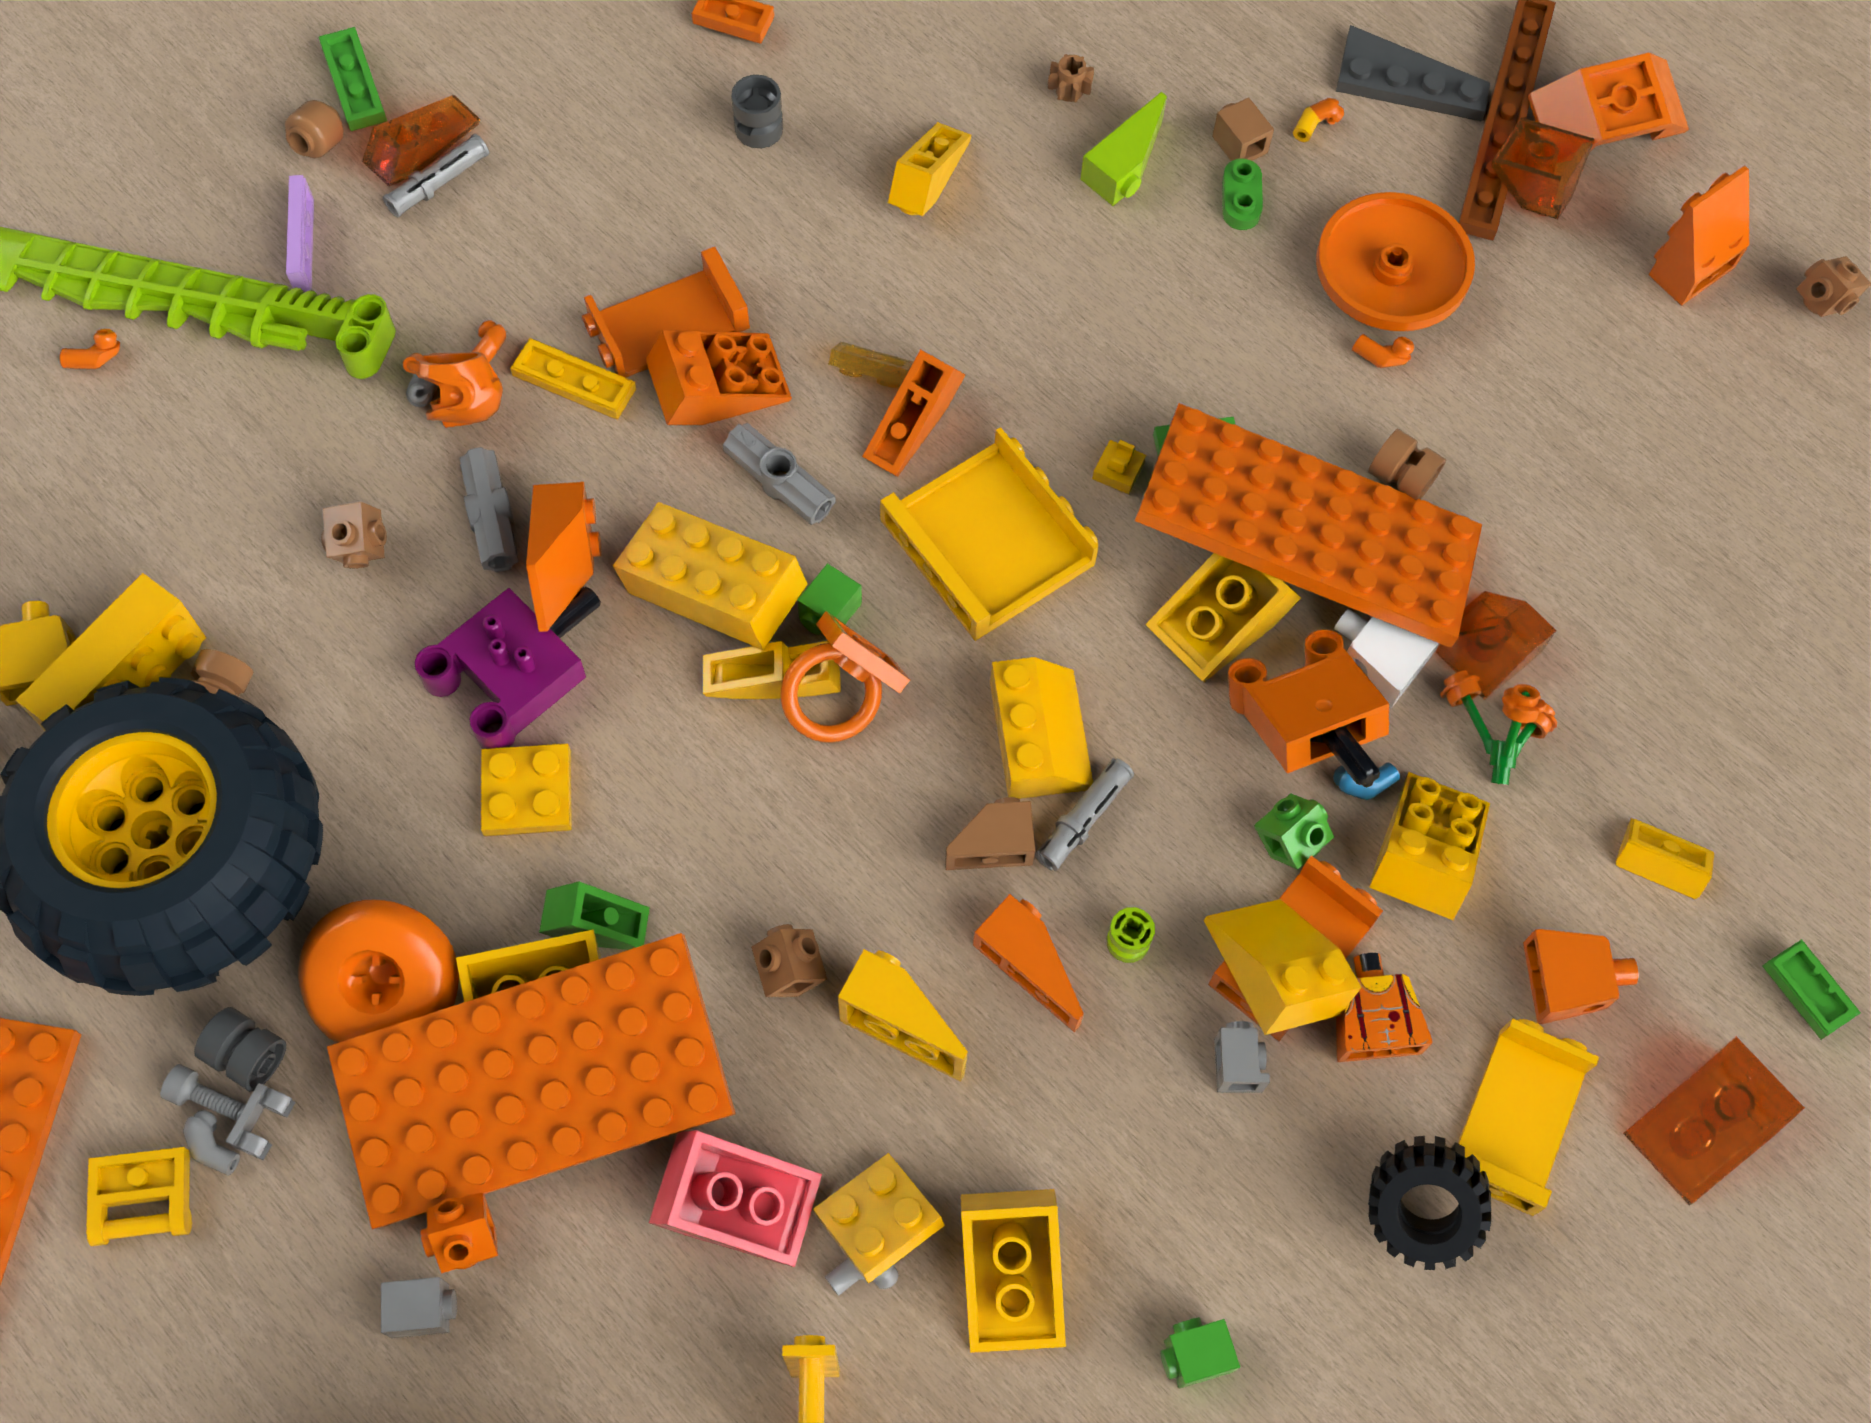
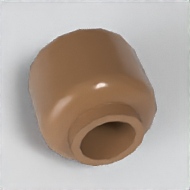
(313, 129)

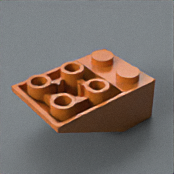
(1706, 238)
(715, 375)

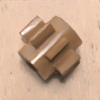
(1070, 78)

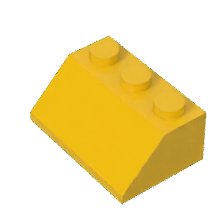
(1039, 728)

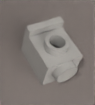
(1240, 1059)

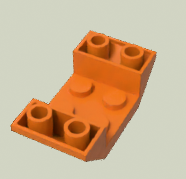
(1613, 101)

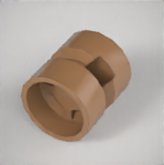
(1406, 465)
(221, 671)

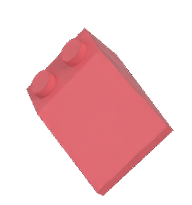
(735, 1197)

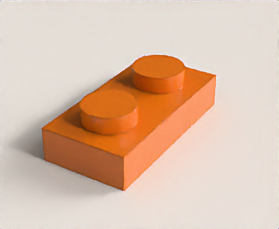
(735, 17)

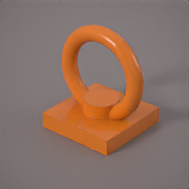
(857, 658)

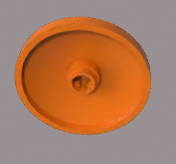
(1395, 261)

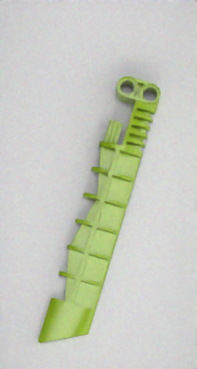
(229, 303)

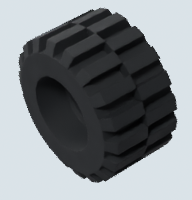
(1423, 1238)

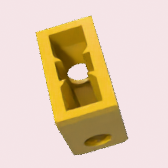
(30, 648)

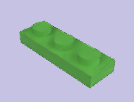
(352, 79)

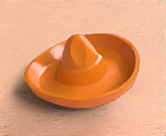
(375, 968)

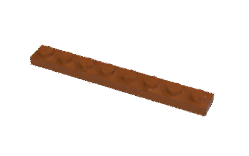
(1508, 103)

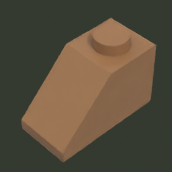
(995, 838)

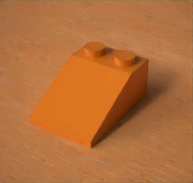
(560, 547)

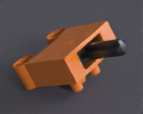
(1314, 709)

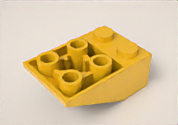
(1431, 846)

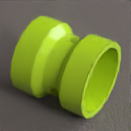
(1130, 944)

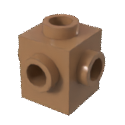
(1832, 286)
(353, 534)
(788, 961)

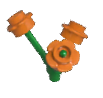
(1520, 705)

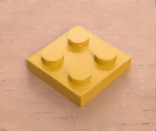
(526, 789)
(878, 1217)

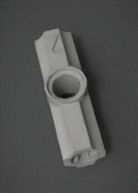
(794, 488)
(488, 509)

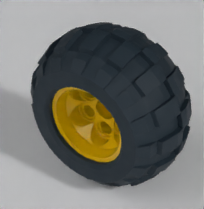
(175, 906)

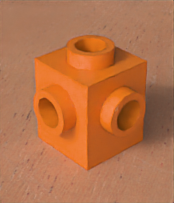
(460, 1232)

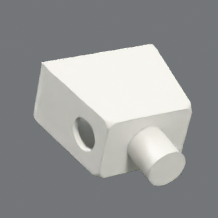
(1385, 652)

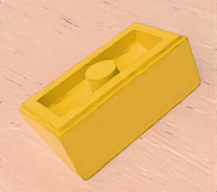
(1665, 859)

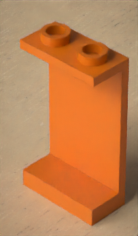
(693, 303)
(1329, 906)

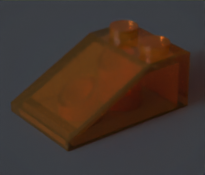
(1713, 1120)

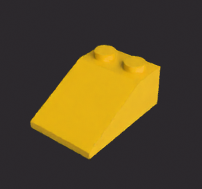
(1220, 614)
(1283, 965)
(893, 1009)
(1013, 1270)

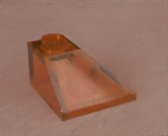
(1542, 166)
(1497, 640)

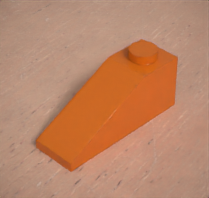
(913, 412)
(1024, 950)

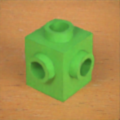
(1294, 830)

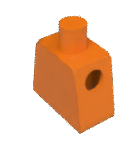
(1574, 974)

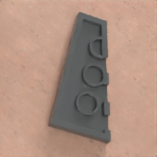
(1407, 78)

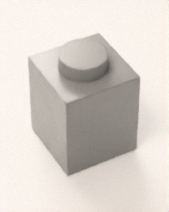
(417, 1307)

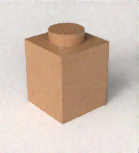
(1242, 131)

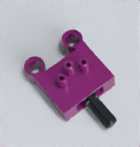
(509, 662)

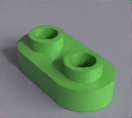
(1242, 190)

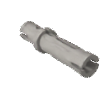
(424, 183)
(1074, 827)

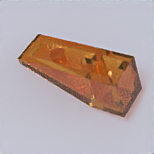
(417, 138)

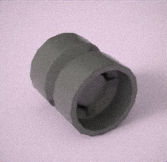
(757, 111)
(238, 1047)

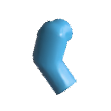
(1388, 776)

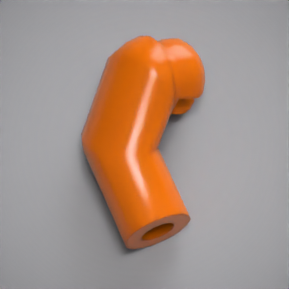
(492, 339)
(95, 356)
(1384, 356)

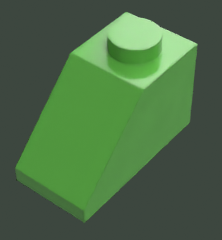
(582, 907)

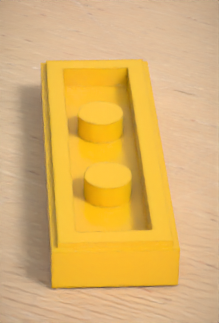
(573, 378)

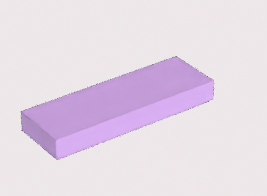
(300, 233)

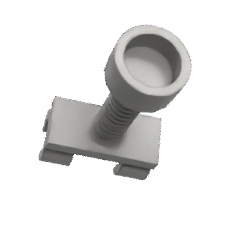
(183, 1085)

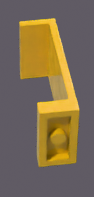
(1524, 1111)

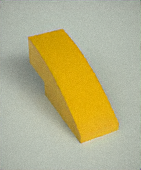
(760, 673)

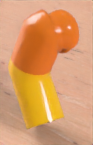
(1312, 115)

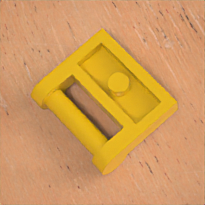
(136, 1180)

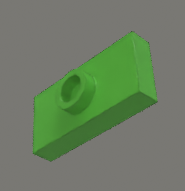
(1811, 989)

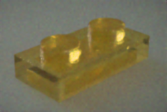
(858, 360)

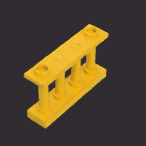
(811, 1362)

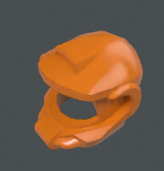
(466, 383)

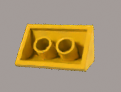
(514, 965)

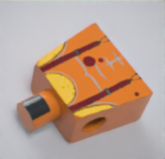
(1381, 1017)

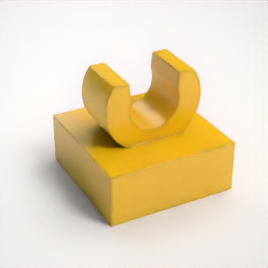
(1119, 466)

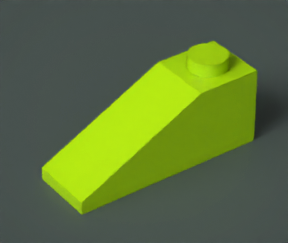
(1120, 159)

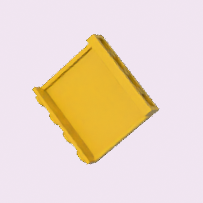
(991, 536)

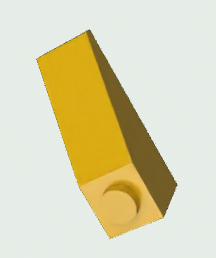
(927, 168)

